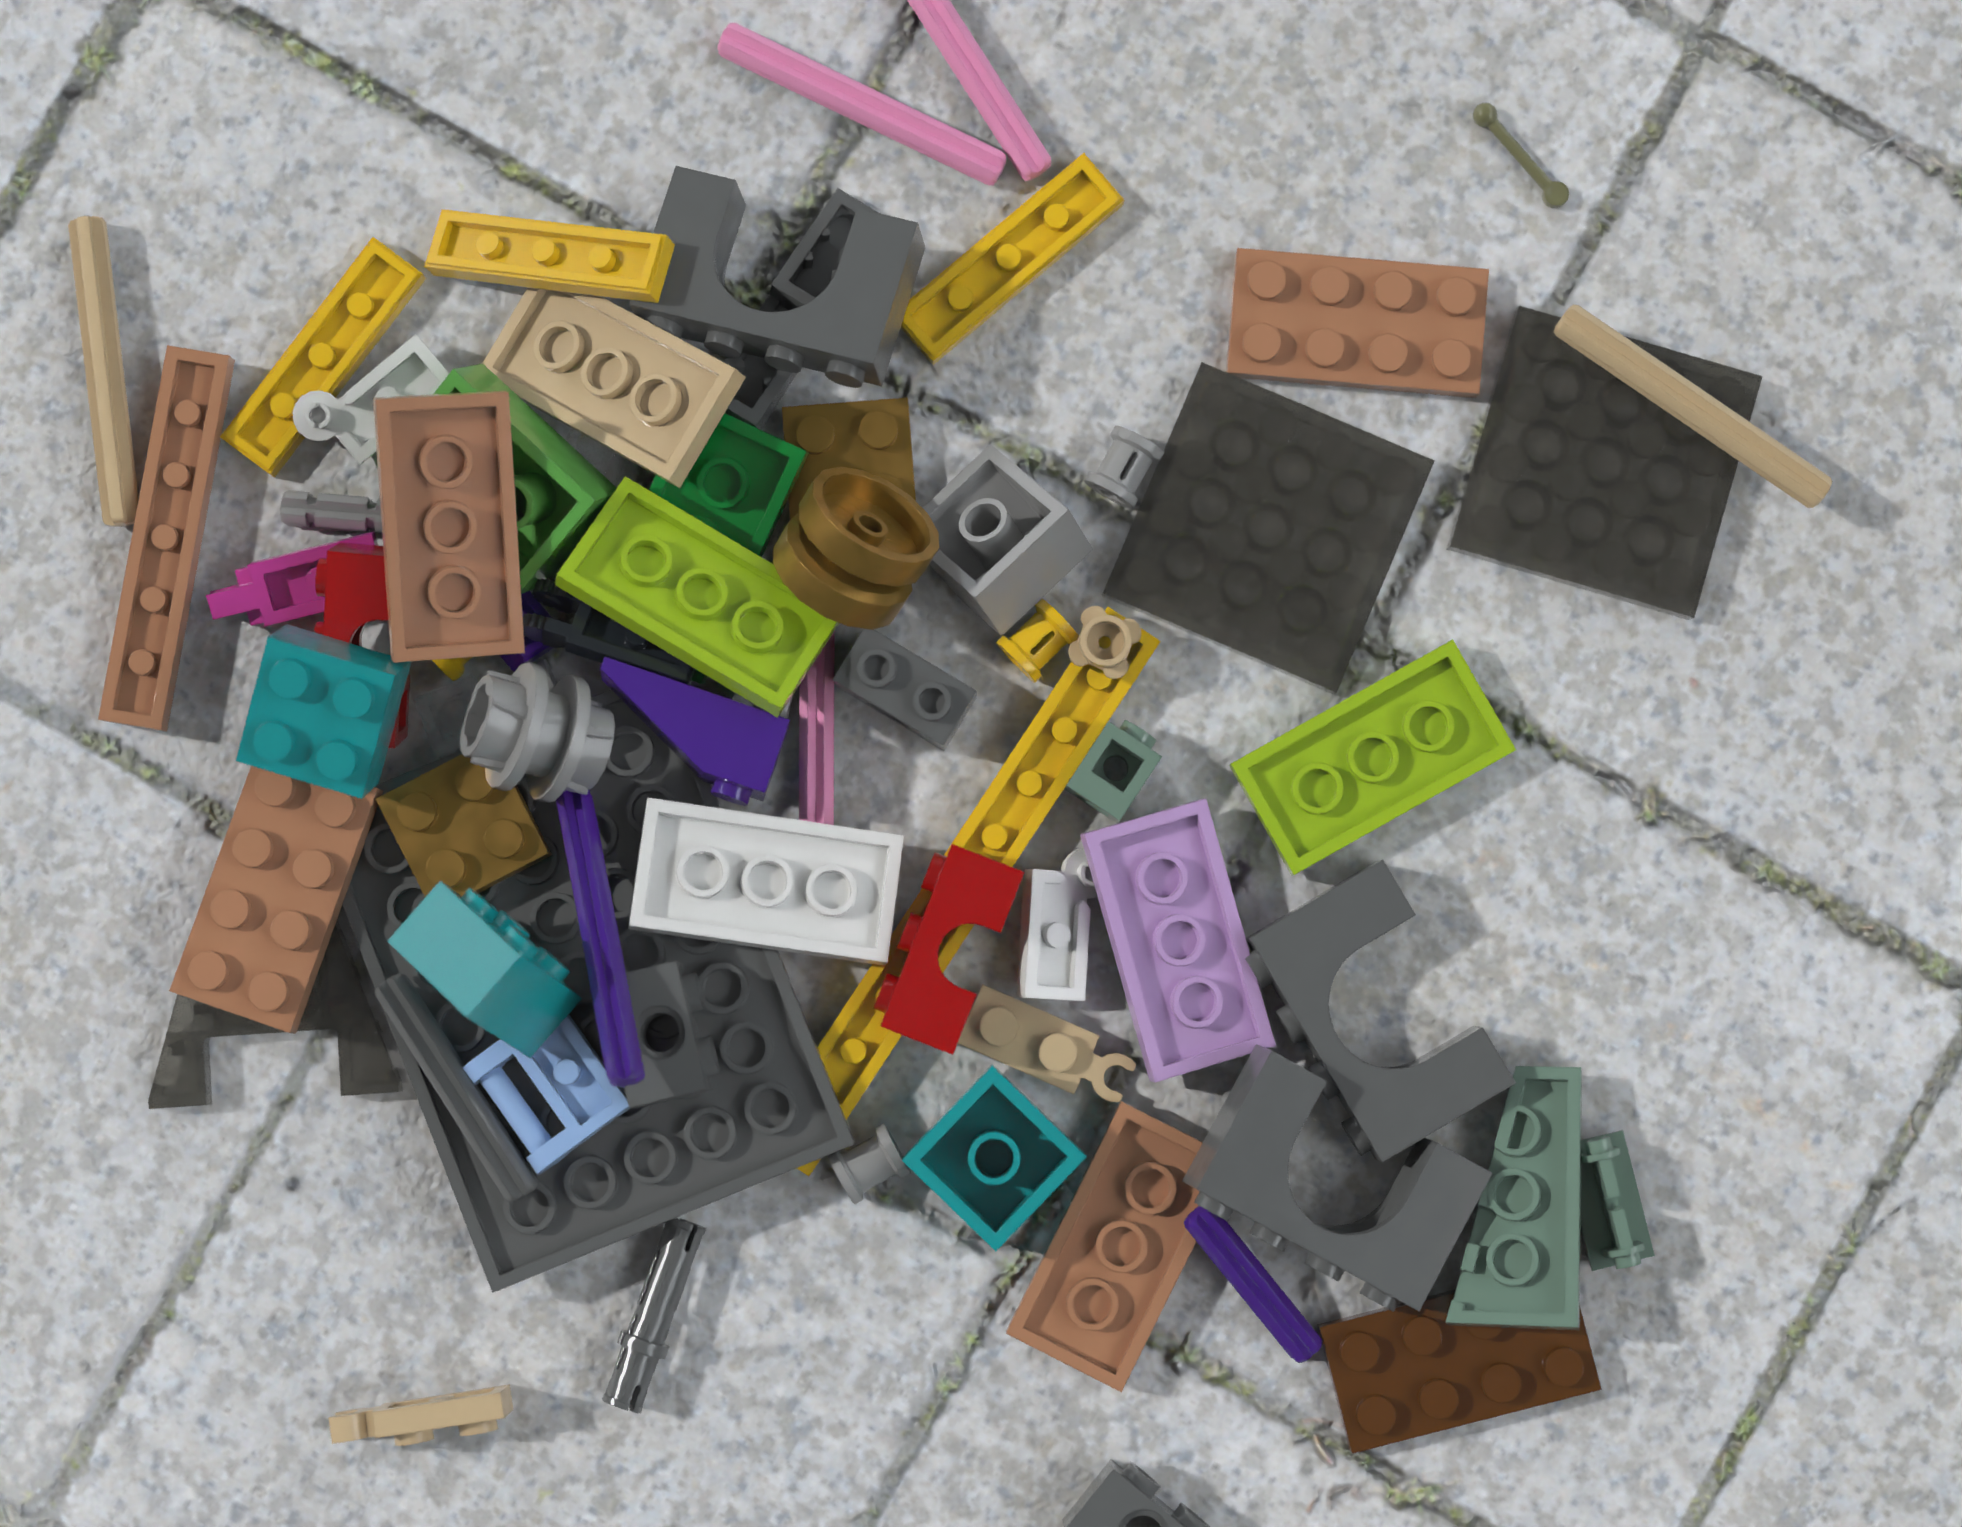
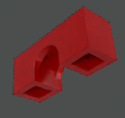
(355, 594)
(964, 891)

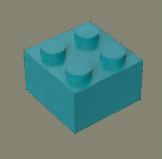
(322, 711)
(487, 967)
(994, 1157)

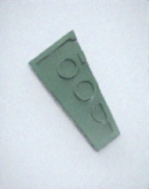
(1527, 1225)

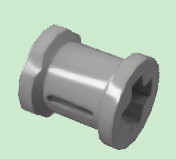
(1124, 467)
(868, 1163)

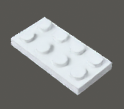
(766, 882)

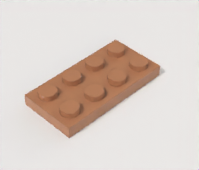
(1357, 322)
(449, 525)
(274, 898)
(1114, 1251)

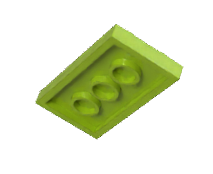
(696, 596)
(1372, 757)

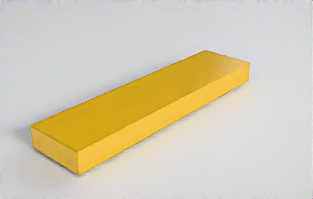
(550, 255)
(1009, 258)
(324, 353)

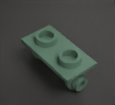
(1611, 1205)

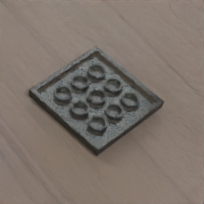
(1594, 477)
(1268, 528)

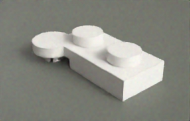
(350, 418)
(1055, 931)

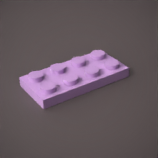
(1177, 940)

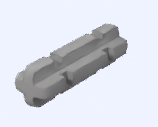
(331, 511)

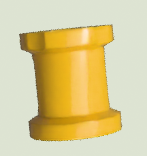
(1038, 640)

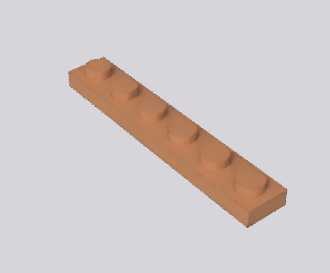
(166, 538)

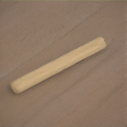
(104, 370)
(1693, 406)

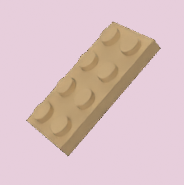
(614, 378)

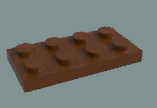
(1419, 1376)

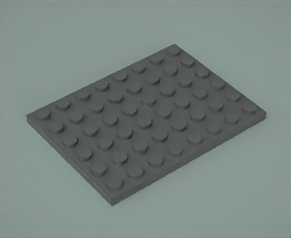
(653, 1162)

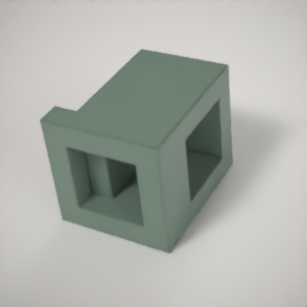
(1111, 796)

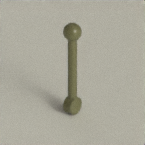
(1554, 193)

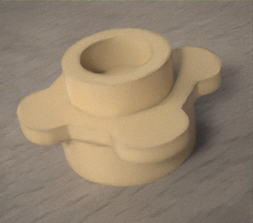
(1111, 659)

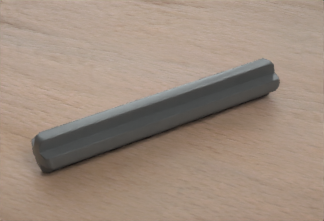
(455, 1088)

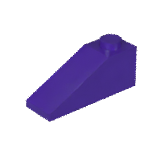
(713, 735)

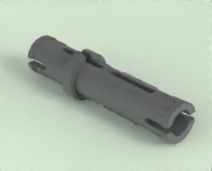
(646, 1335)

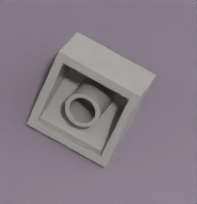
(1002, 539)

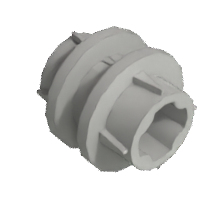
(550, 736)

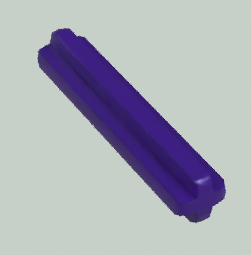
(1254, 1284)

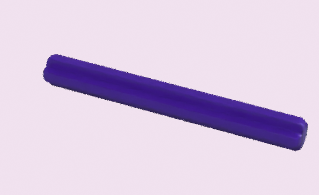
(600, 939)

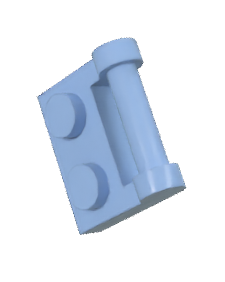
(570, 1081)

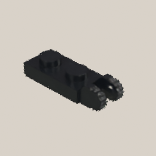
(597, 635)

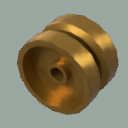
(855, 548)

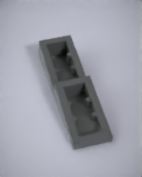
(798, 283)

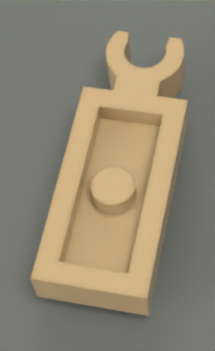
(1038, 1043)
(415, 1419)

